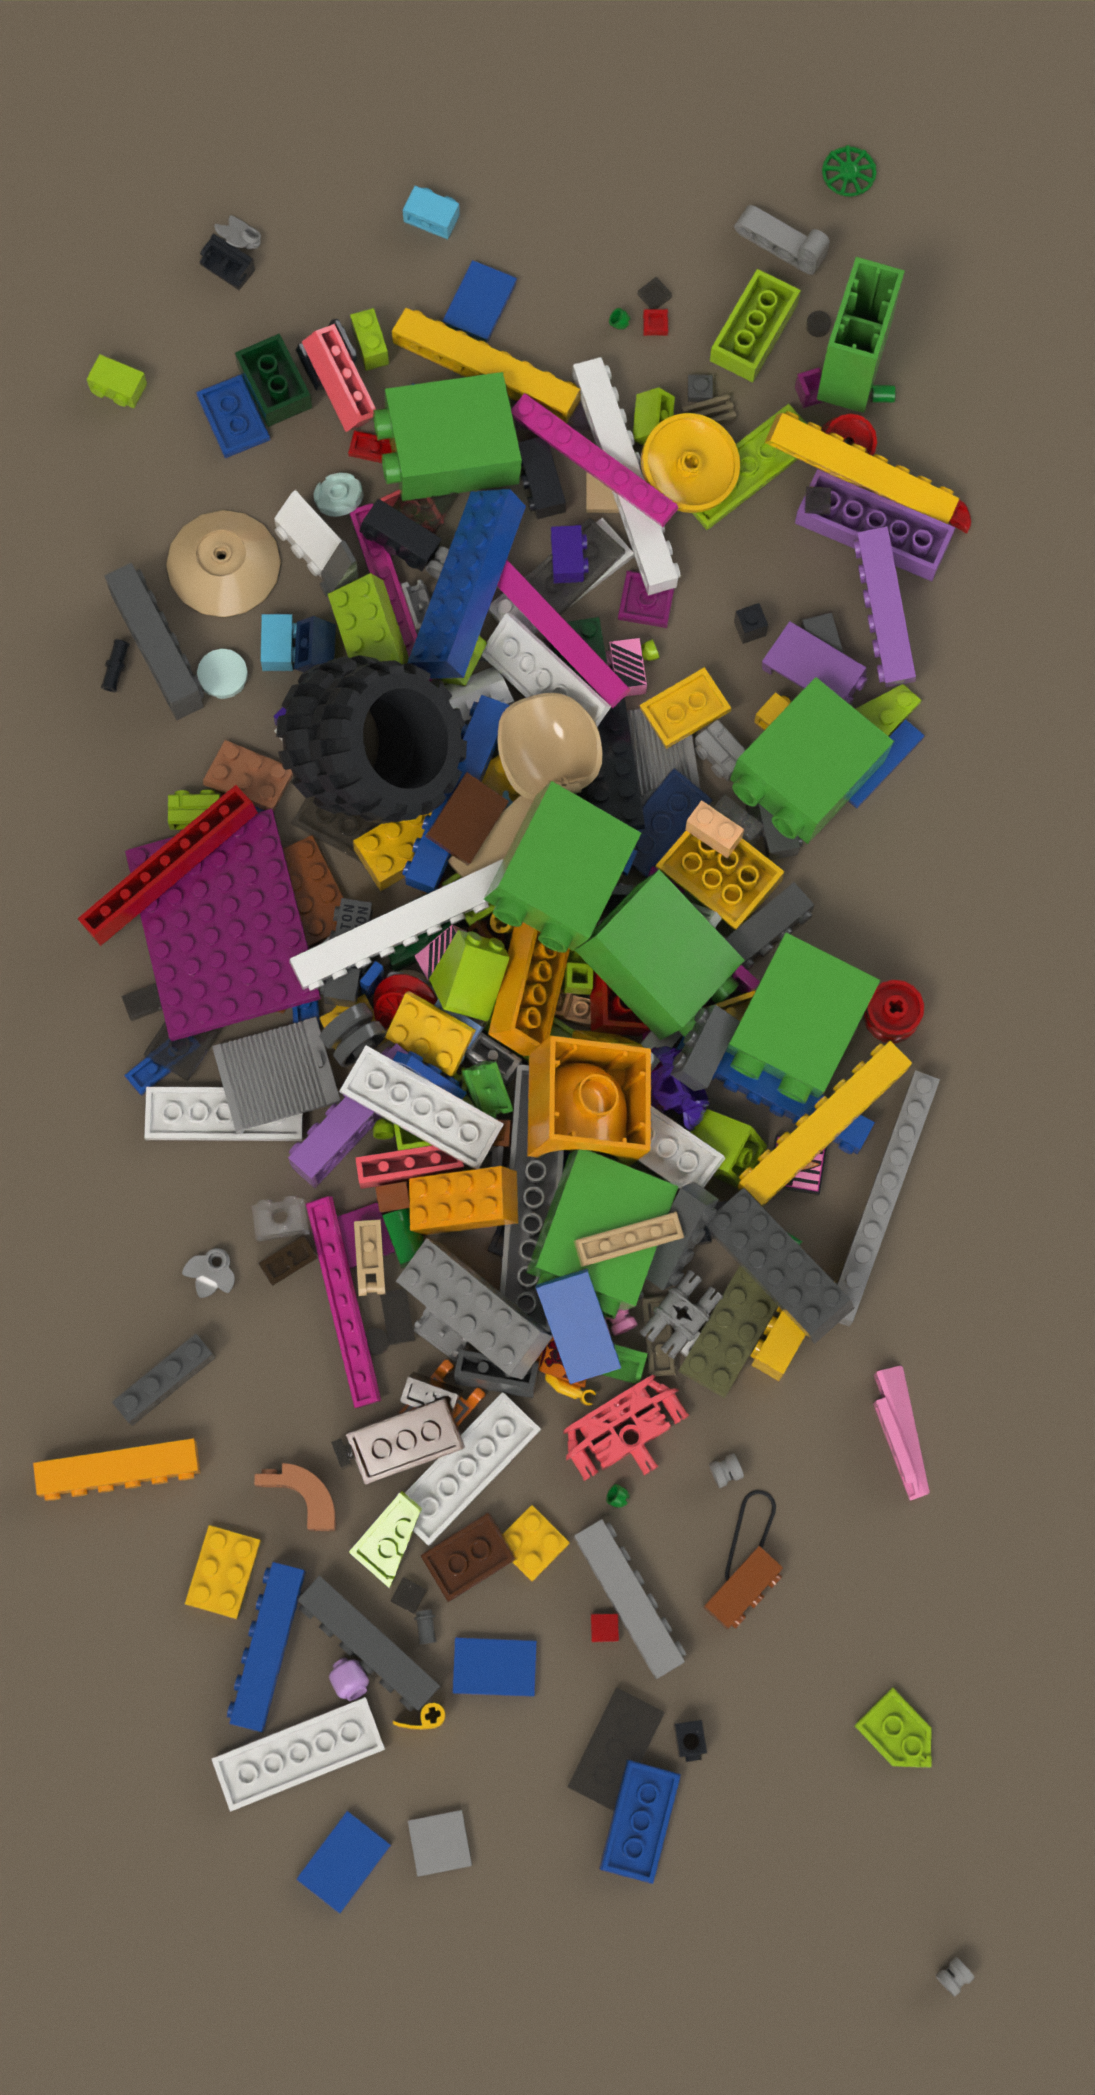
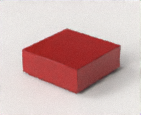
(655, 322)
(604, 1628)

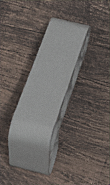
(782, 240)

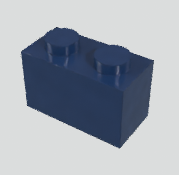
(314, 643)

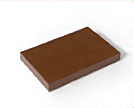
(467, 818)
(468, 1557)

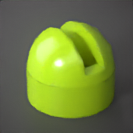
(649, 651)
(383, 1129)

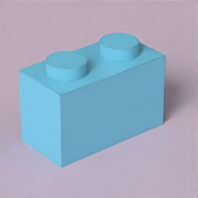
(431, 212)
(277, 642)

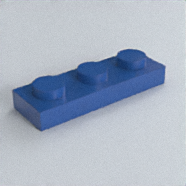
(430, 1072)

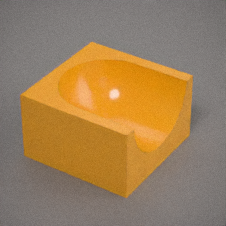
(589, 1098)

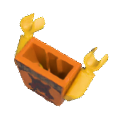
(555, 1374)

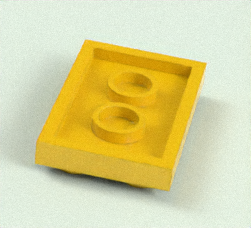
(685, 708)
(430, 1033)
(222, 1572)

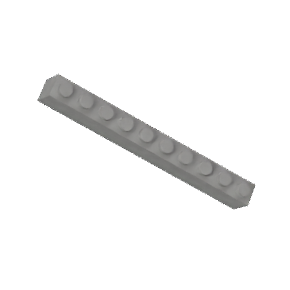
(886, 1189)

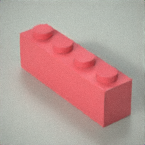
(339, 377)
(403, 1165)

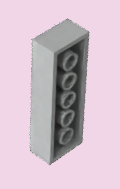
(474, 1308)

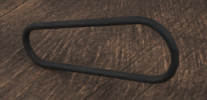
(739, 1524)

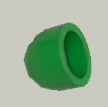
(619, 319)
(617, 1496)

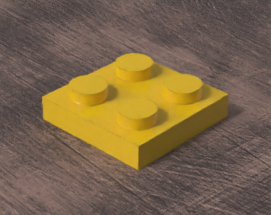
(534, 1542)

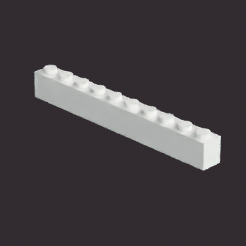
(610, 435)
(393, 929)

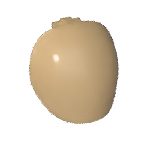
(548, 741)

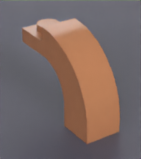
(318, 1499)

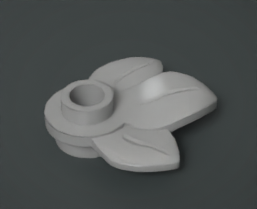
(239, 234)
(207, 1275)

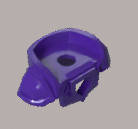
(671, 1093)

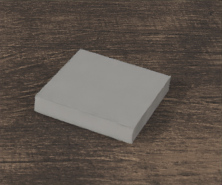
(439, 1843)

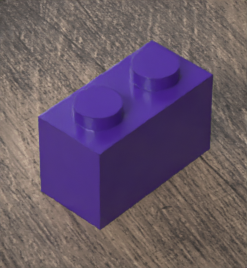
(567, 554)

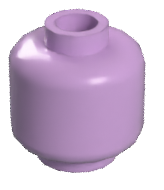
(349, 1679)

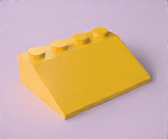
(725, 885)

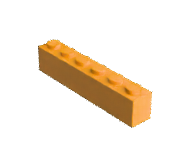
(116, 1468)

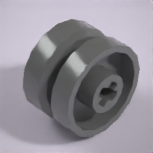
(351, 1033)

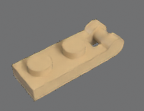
(369, 1256)

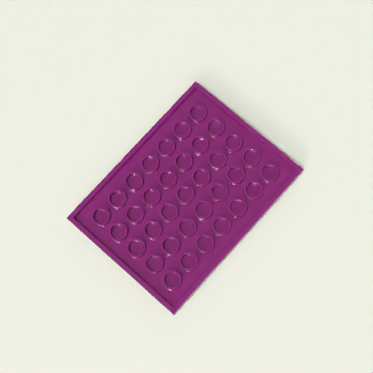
(226, 933)

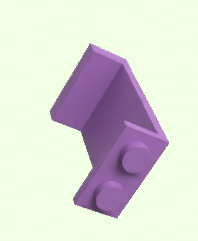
(803, 657)

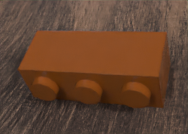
(744, 1588)

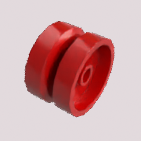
(853, 429)
(895, 1026)

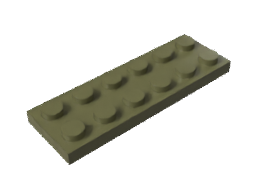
(729, 1334)

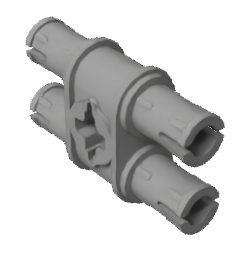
(684, 1328)

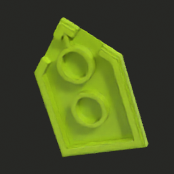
(897, 1732)

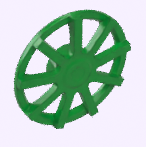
(849, 170)

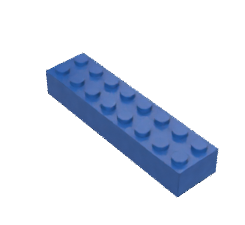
(467, 583)

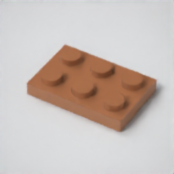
(256, 775)

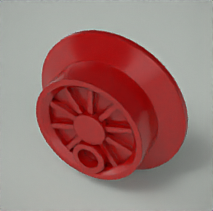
(391, 993)

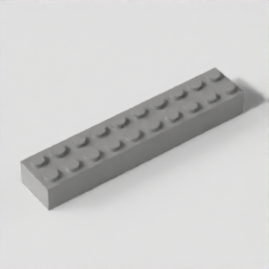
(535, 1188)

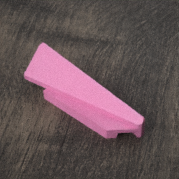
(900, 1430)

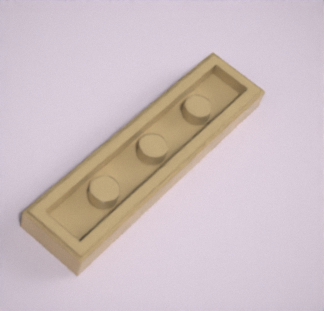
(628, 1239)

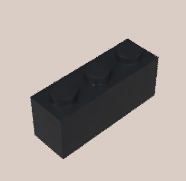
(541, 479)
(399, 535)

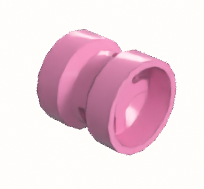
(622, 1322)

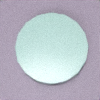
(338, 494)
(222, 673)

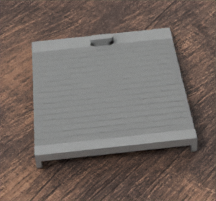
(653, 759)
(276, 1074)

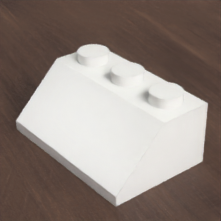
(306, 533)
(485, 683)

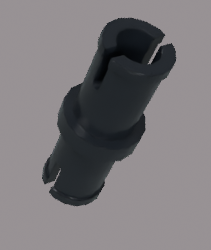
(115, 665)

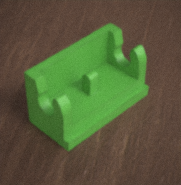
(487, 1088)
(631, 1365)

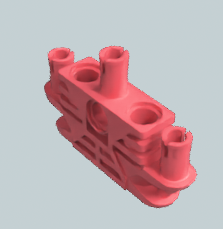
(614, 1414)

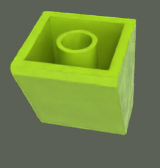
(470, 975)
(732, 1139)

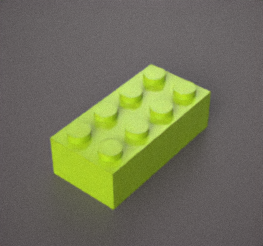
(754, 325)
(368, 620)

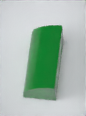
(404, 1241)

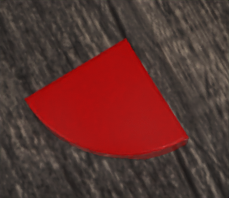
(961, 517)

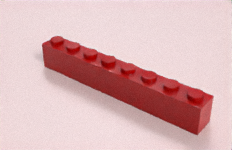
(168, 865)

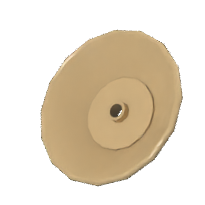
(228, 584)

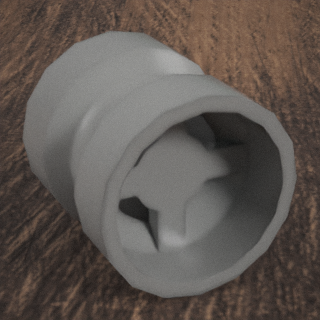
(435, 566)
(726, 1470)
(955, 1976)

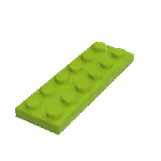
(758, 467)

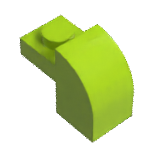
(577, 975)

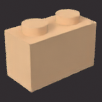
(714, 829)

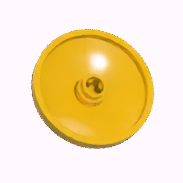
(691, 461)

